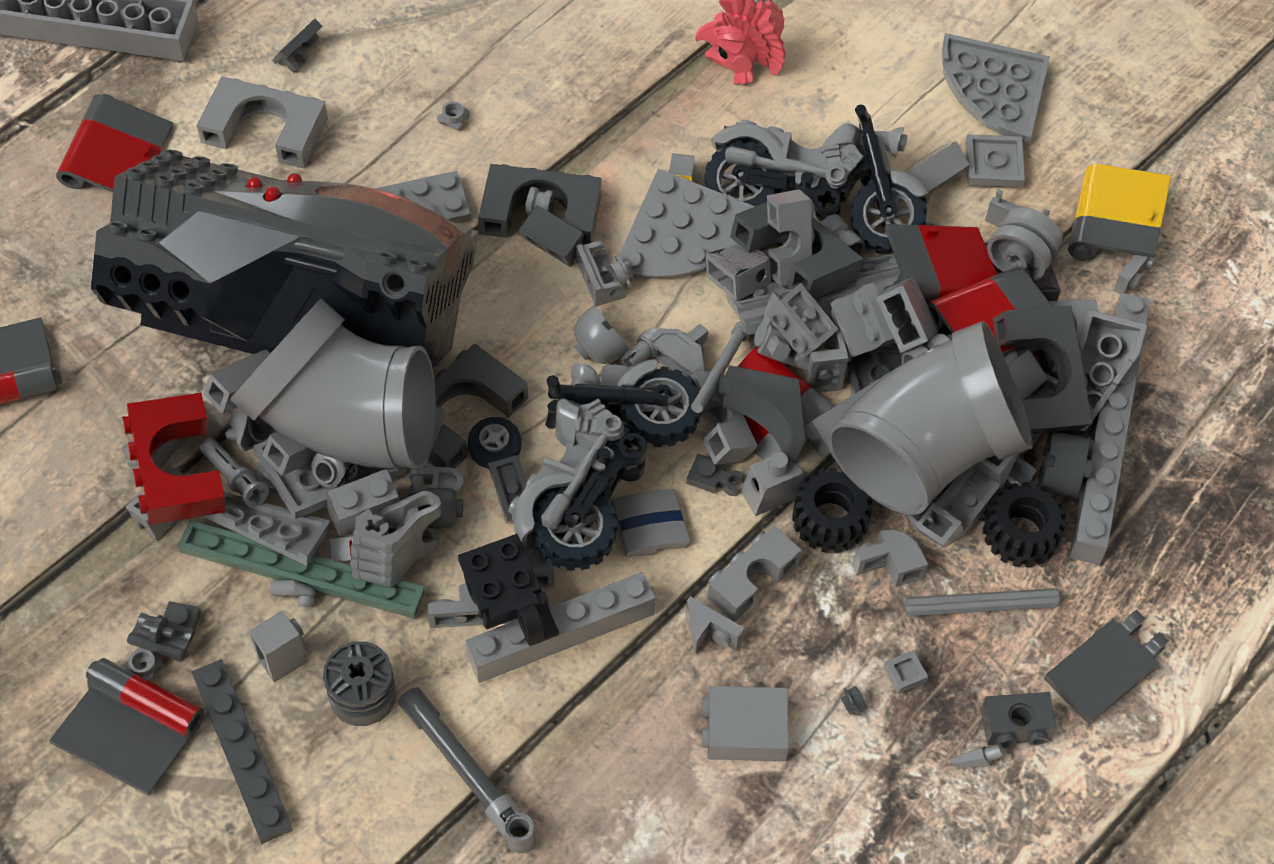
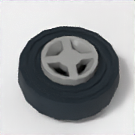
(493, 431)

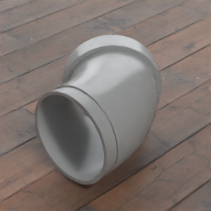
(346, 394)
(932, 422)

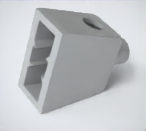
(771, 483)

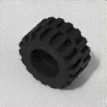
(1030, 504)
(828, 531)

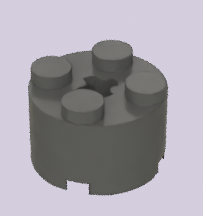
(1066, 464)

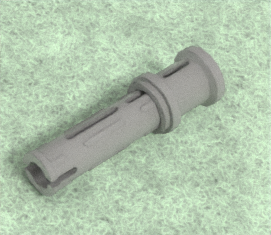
(240, 478)

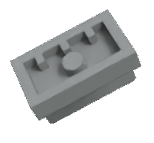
(829, 365)

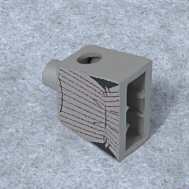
(738, 271)

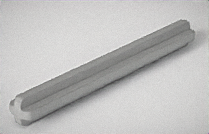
(982, 602)

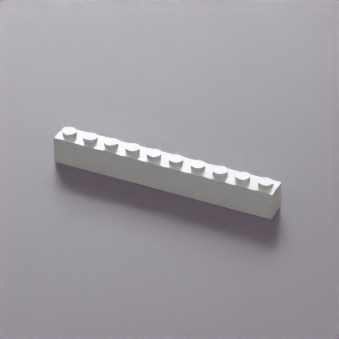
(1109, 437)

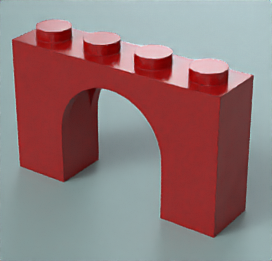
(168, 495)

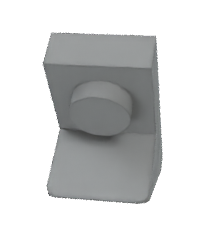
(707, 622)

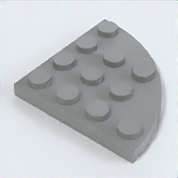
(995, 83)
(678, 227)

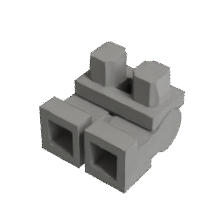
(774, 344)

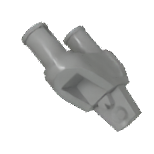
(671, 348)

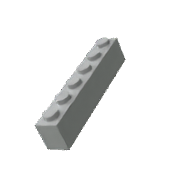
(576, 621)

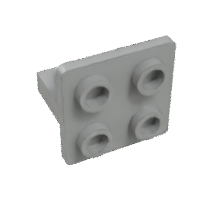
(862, 320)

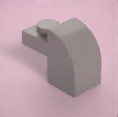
(895, 552)

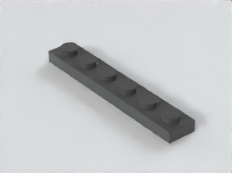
(242, 751)

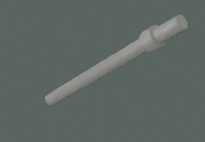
(738, 336)

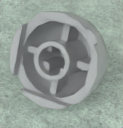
(598, 338)

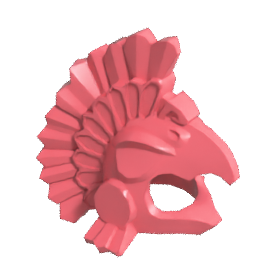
(748, 35)

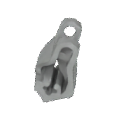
(391, 539)

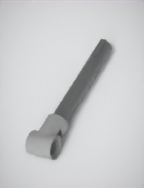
(499, 807)

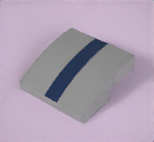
(650, 522)

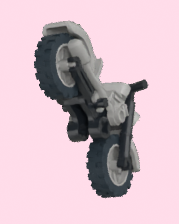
(822, 173)
(596, 456)

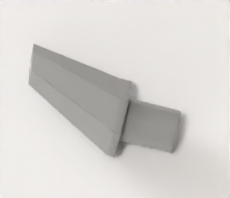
(979, 757)

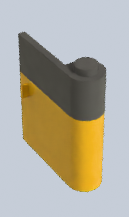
(1118, 212)

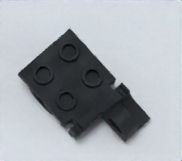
(507, 588)

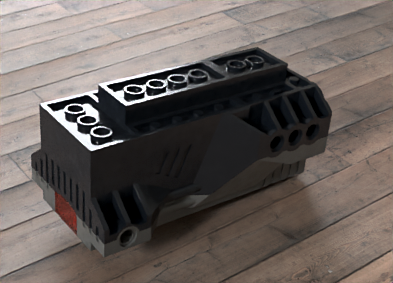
(252, 254)

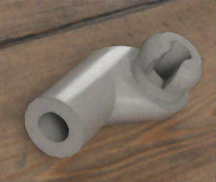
(294, 588)

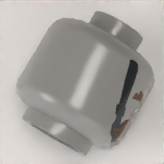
(332, 472)

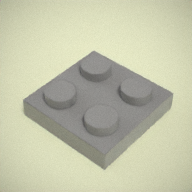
(995, 160)

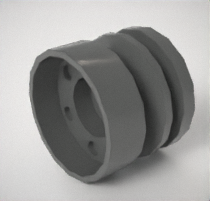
(359, 699)

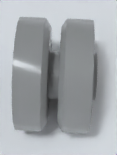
(1025, 240)

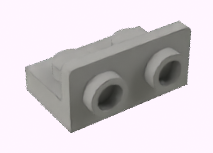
(801, 321)

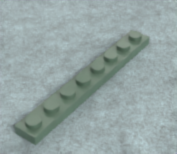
(320, 573)

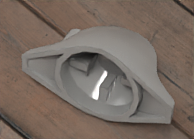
(247, 431)

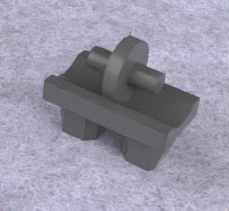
(161, 636)

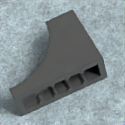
(770, 401)

